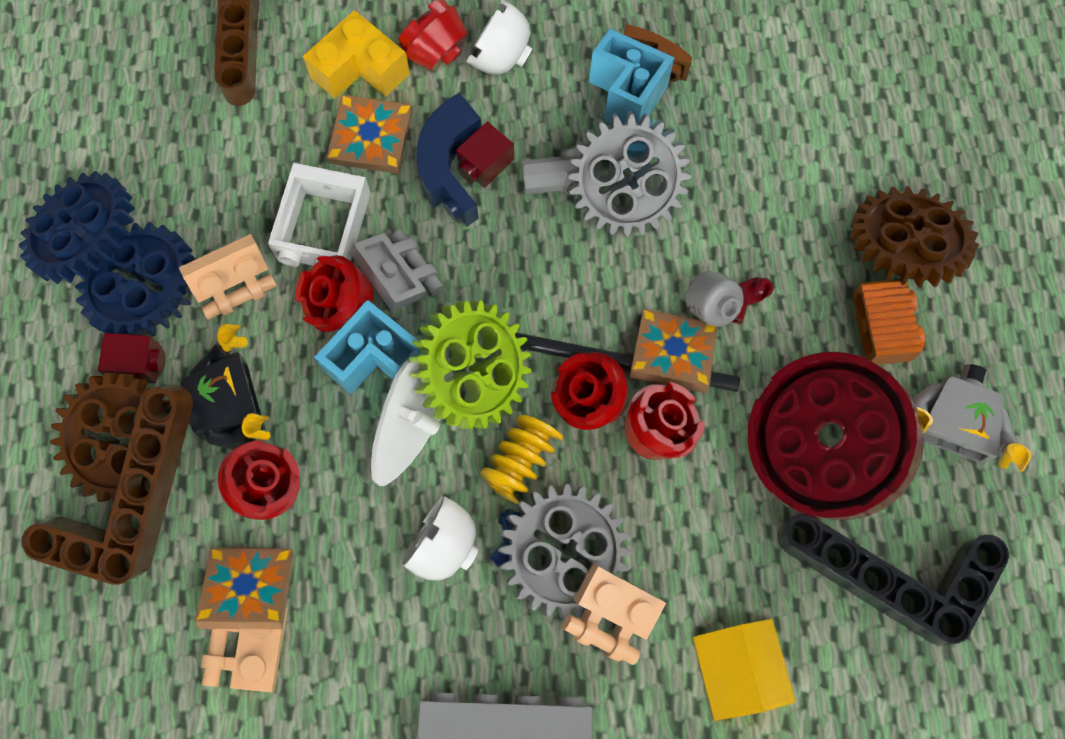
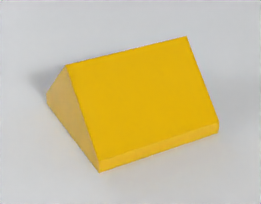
(743, 670)

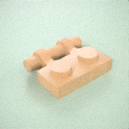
(224, 269)
(619, 602)
(254, 662)

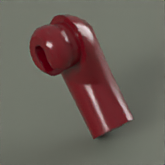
(754, 291)

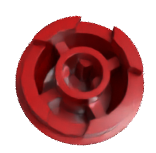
(434, 36)
(332, 292)
(590, 391)
(663, 422)
(259, 480)

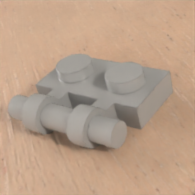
(390, 274)

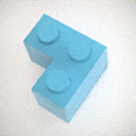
(631, 74)
(364, 343)

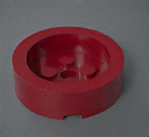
(878, 442)

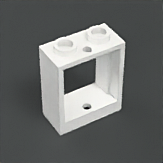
(321, 183)

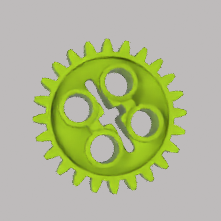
(459, 331)

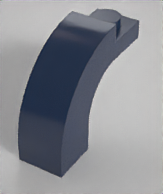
(436, 148)

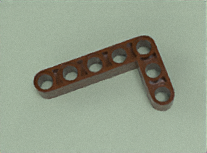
(236, 33)
(130, 499)

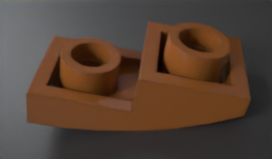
(682, 59)

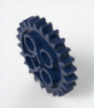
(76, 227)
(132, 307)

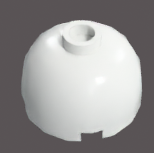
(502, 41)
(442, 543)

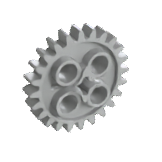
(612, 145)
(581, 518)

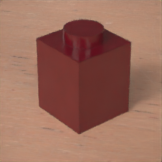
(484, 155)
(131, 355)

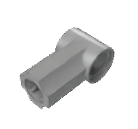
(549, 173)

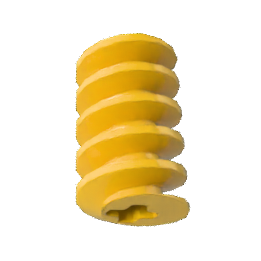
(519, 456)

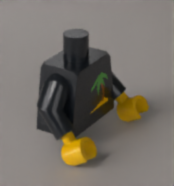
(224, 396)

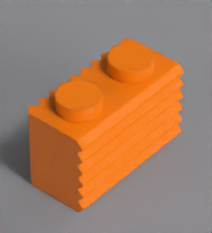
(888, 322)

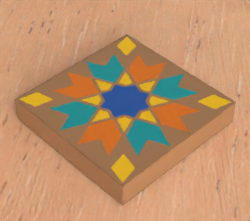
(370, 134)
(674, 351)
(245, 589)

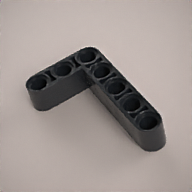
(893, 582)

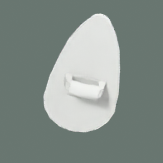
(402, 426)

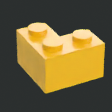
(354, 51)

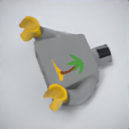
(969, 420)

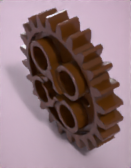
(913, 236)
(119, 401)

